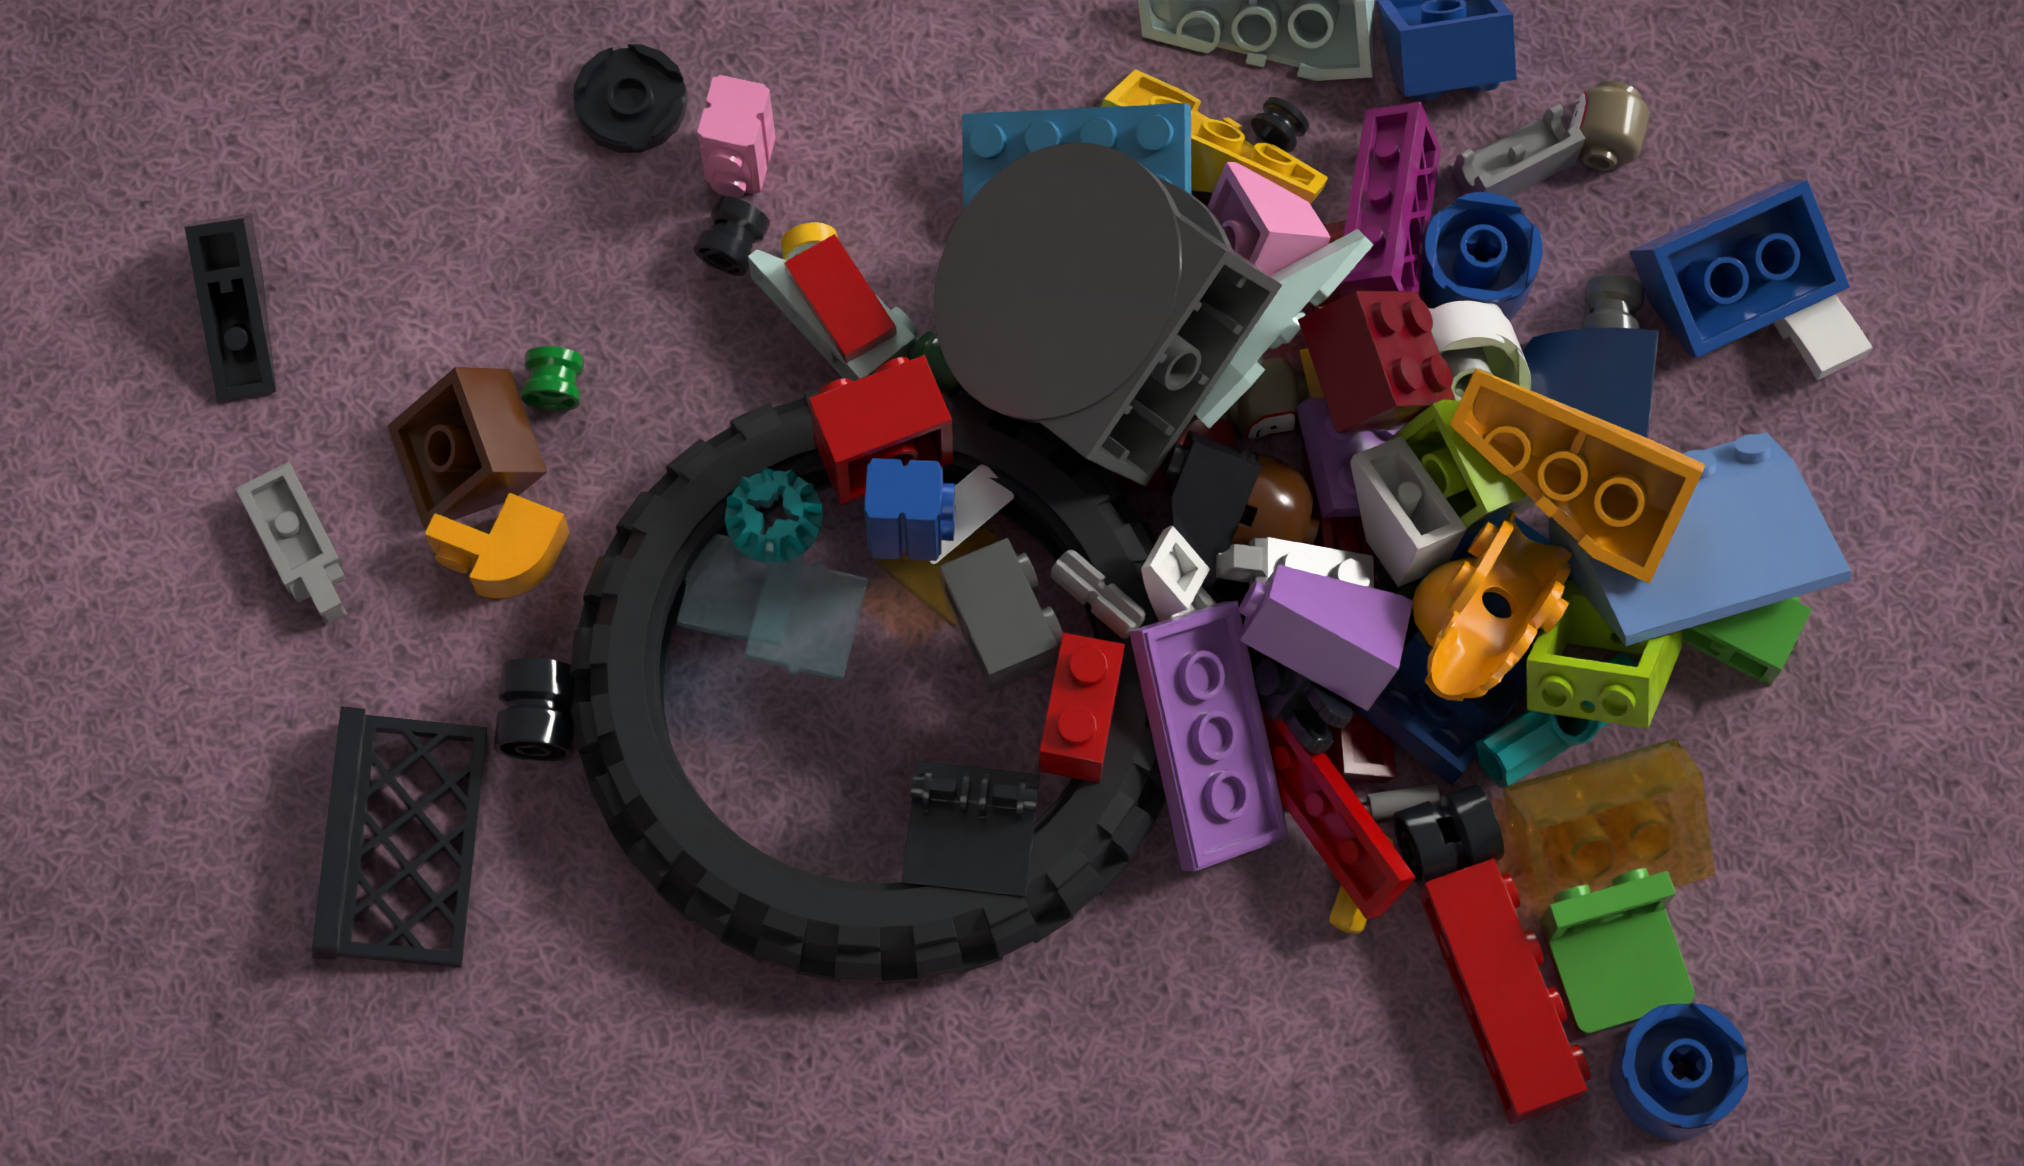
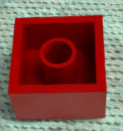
(880, 417)

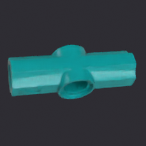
(1534, 740)

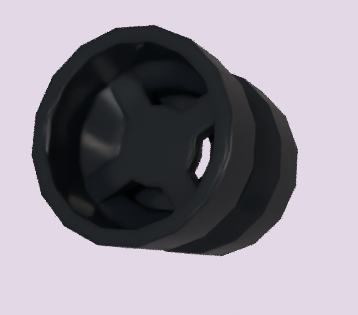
(732, 235)

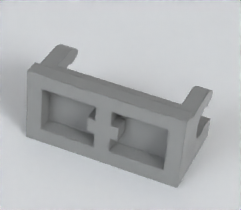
(1520, 157)

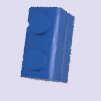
(908, 509)

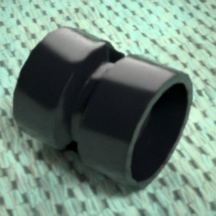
(537, 704)
(1468, 828)

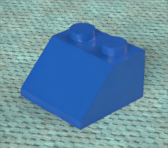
(1448, 45)

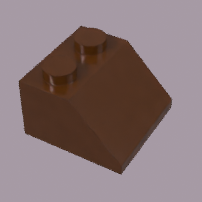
(466, 444)

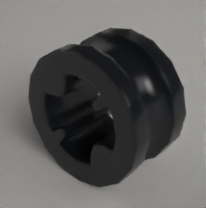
(1280, 124)

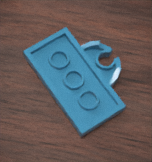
(1147, 133)

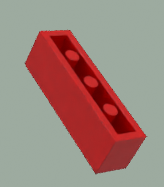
(1504, 990)

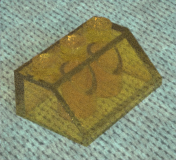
(1611, 820)

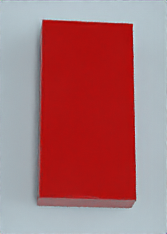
(840, 298)

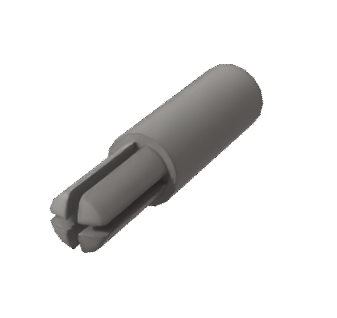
(1384, 804)

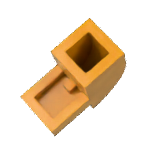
(511, 557)

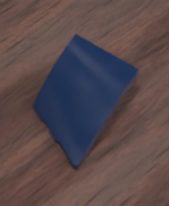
(1597, 372)
(1438, 729)

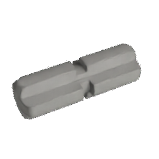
(1088, 586)

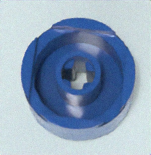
(1486, 229)
(1711, 1086)

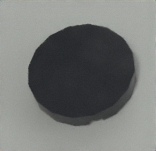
(637, 115)

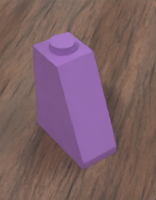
(1328, 630)

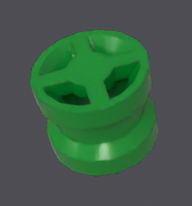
(552, 378)

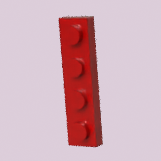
(1336, 823)

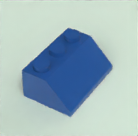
(1741, 267)

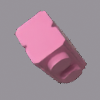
(736, 136)

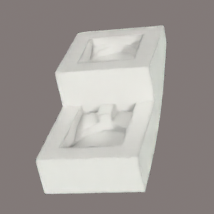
(1825, 336)
(1175, 577)

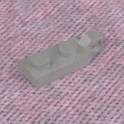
(295, 539)
(1263, 555)

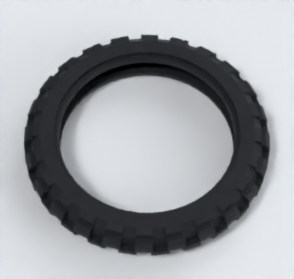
(756, 901)

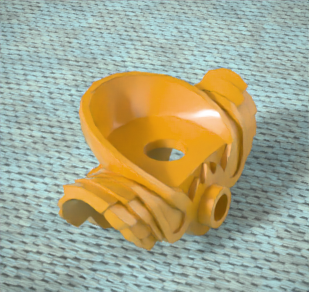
(1467, 641)

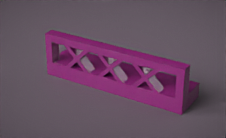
(1392, 198)

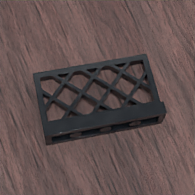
(346, 829)

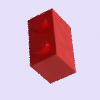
(1081, 707)

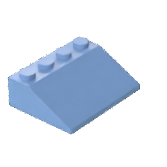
(1738, 547)

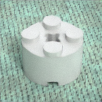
(1481, 338)

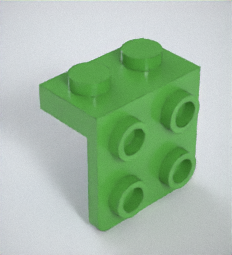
(1616, 950)

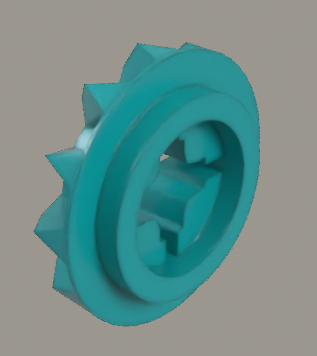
(786, 538)

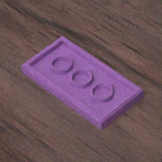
(1209, 735)

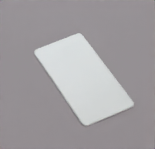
(976, 502)

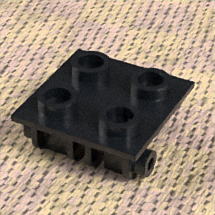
(970, 828)

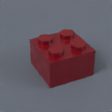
(1376, 359)

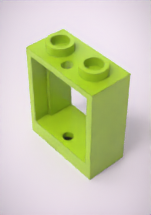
(1618, 691)

